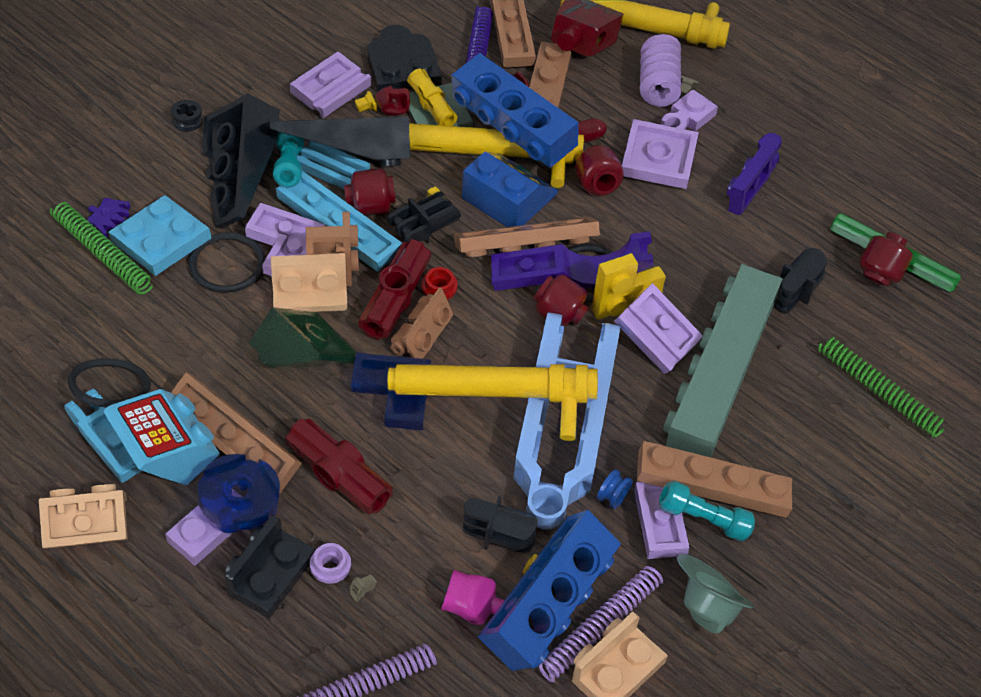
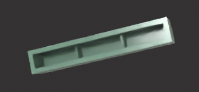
(723, 363)

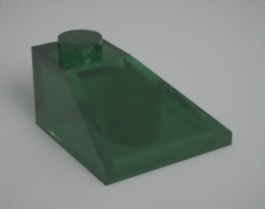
(300, 340)

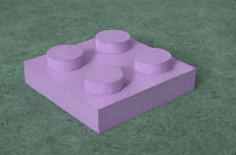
(659, 154)

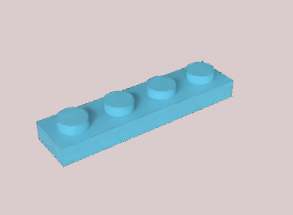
(321, 205)

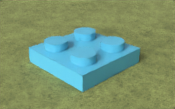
(160, 235)

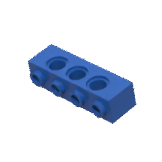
(515, 110)
(509, 630)

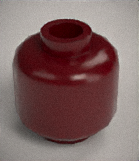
(599, 170)
(370, 191)
(885, 259)
(562, 297)

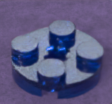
(234, 512)

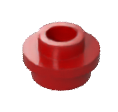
(439, 277)

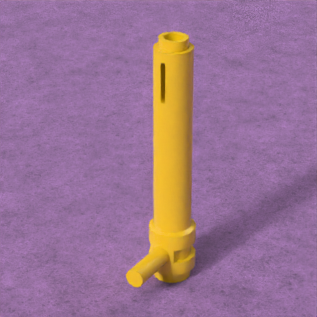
(693, 27)
(477, 141)
(555, 383)

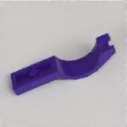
(536, 264)

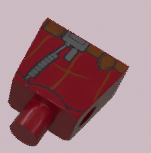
(585, 27)

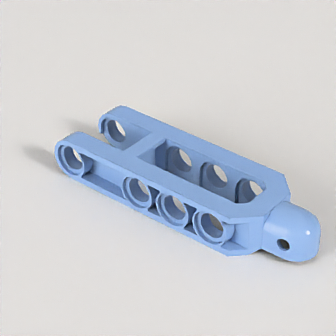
(551, 500)

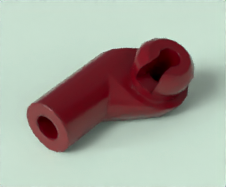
(592, 129)

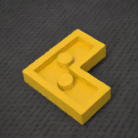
(620, 285)

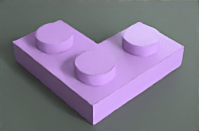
(281, 230)

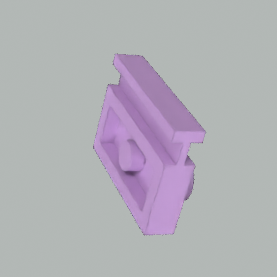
(330, 84)
(658, 328)

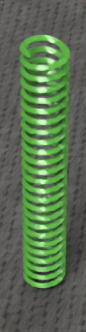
(109, 252)
(853, 358)

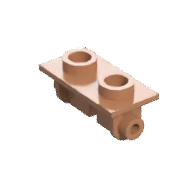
(427, 322)

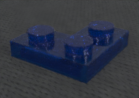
(371, 377)

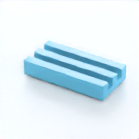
(335, 162)

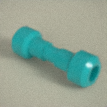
(288, 169)
(736, 523)

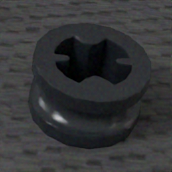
(181, 120)

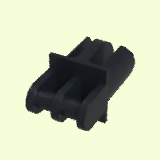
(423, 217)
(800, 279)
(499, 525)

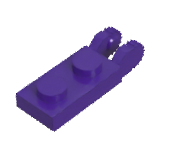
(754, 173)

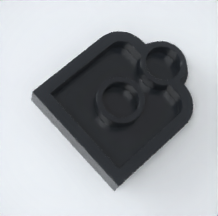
(399, 54)

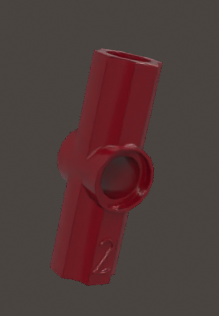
(395, 289)
(339, 466)

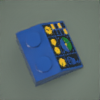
(505, 189)

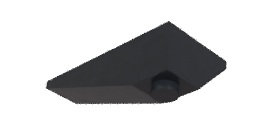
(372, 137)
(238, 152)

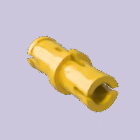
(432, 98)

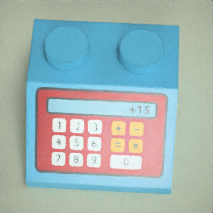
(163, 435)

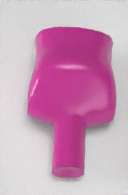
(471, 597)

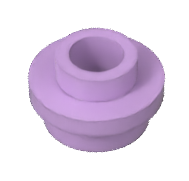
(330, 553)

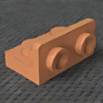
(335, 241)

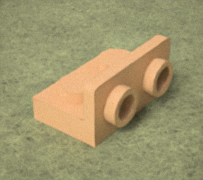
(309, 282)
(83, 518)
(618, 661)

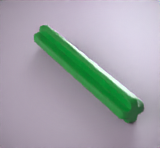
(919, 265)

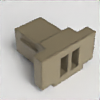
(687, 85)
(361, 586)

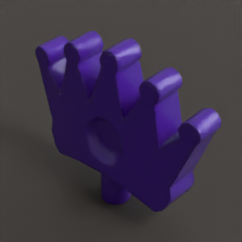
(108, 214)

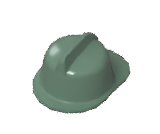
(710, 596)

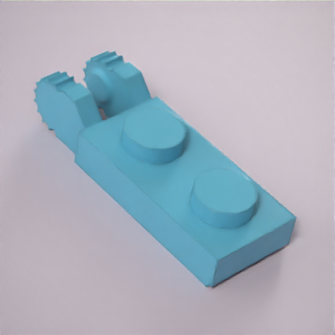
(103, 438)

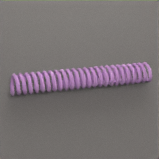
(553, 661)
(322, 692)

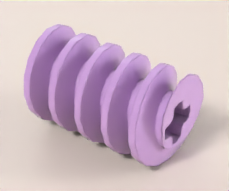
(660, 70)

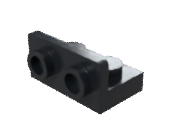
(267, 568)

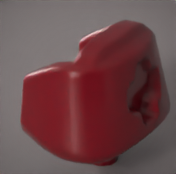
(393, 101)

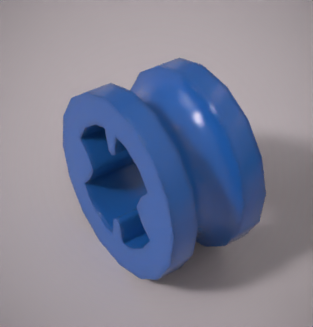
(614, 489)

